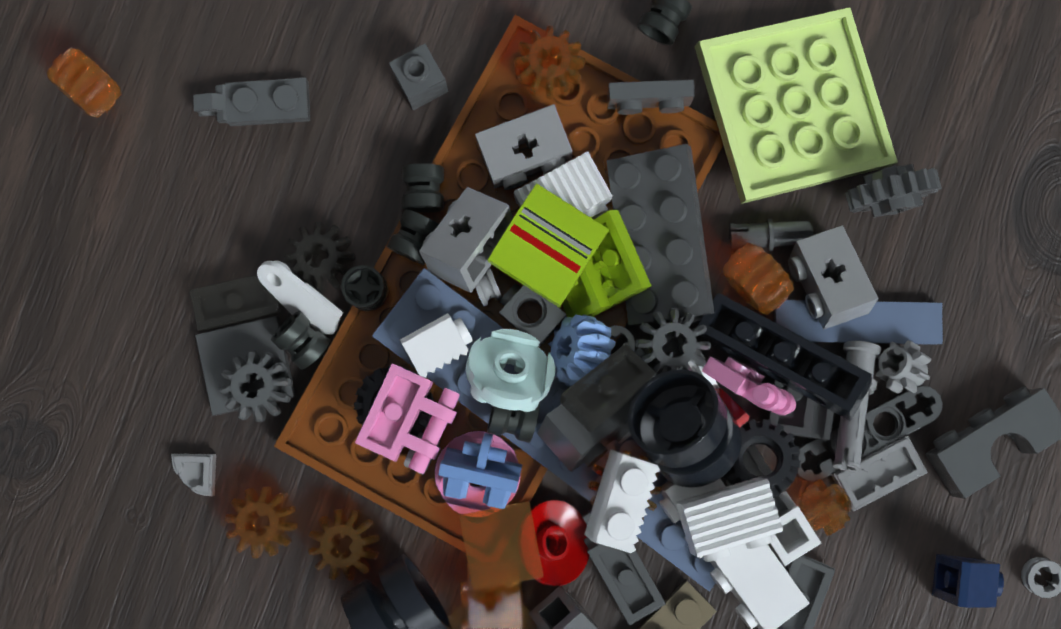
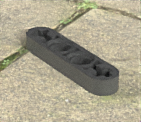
(872, 440)

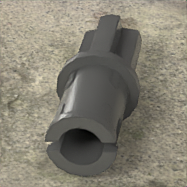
(768, 234)

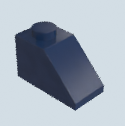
(967, 581)

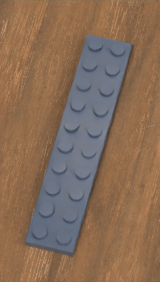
(431, 299)

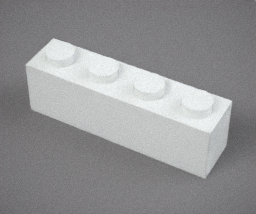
(752, 575)

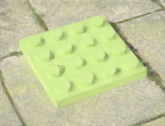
(795, 104)

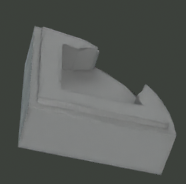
(196, 471)

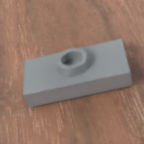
(881, 473)

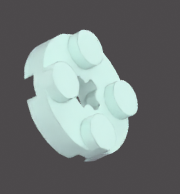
(506, 390)

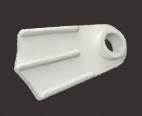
(299, 296)

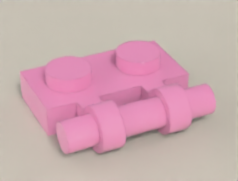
(747, 383)
(395, 412)

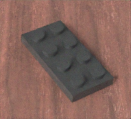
(663, 219)

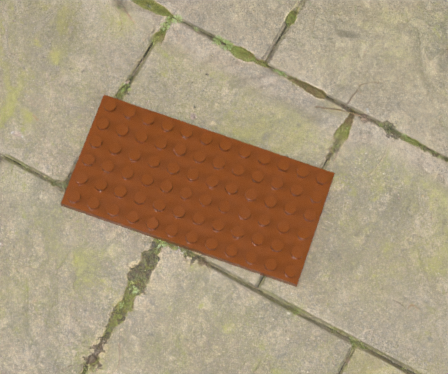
(325, 422)

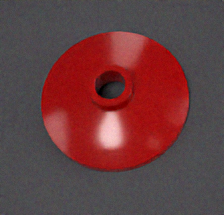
(567, 550)

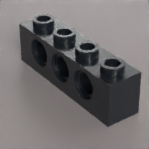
(786, 357)

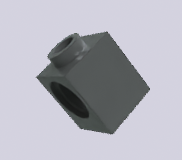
(419, 76)
(544, 327)

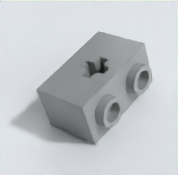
(539, 131)
(466, 238)
(836, 259)

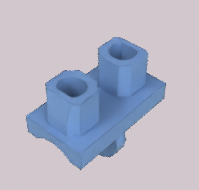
(480, 466)

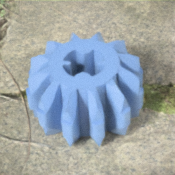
(579, 347)

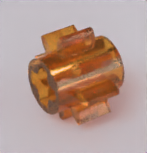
(825, 506)

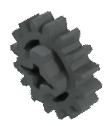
(893, 190)

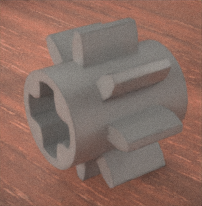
(903, 367)

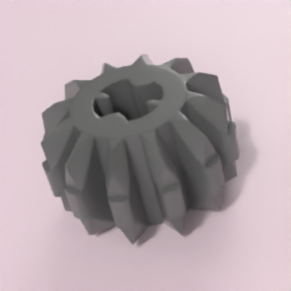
(658, 339)
(246, 375)

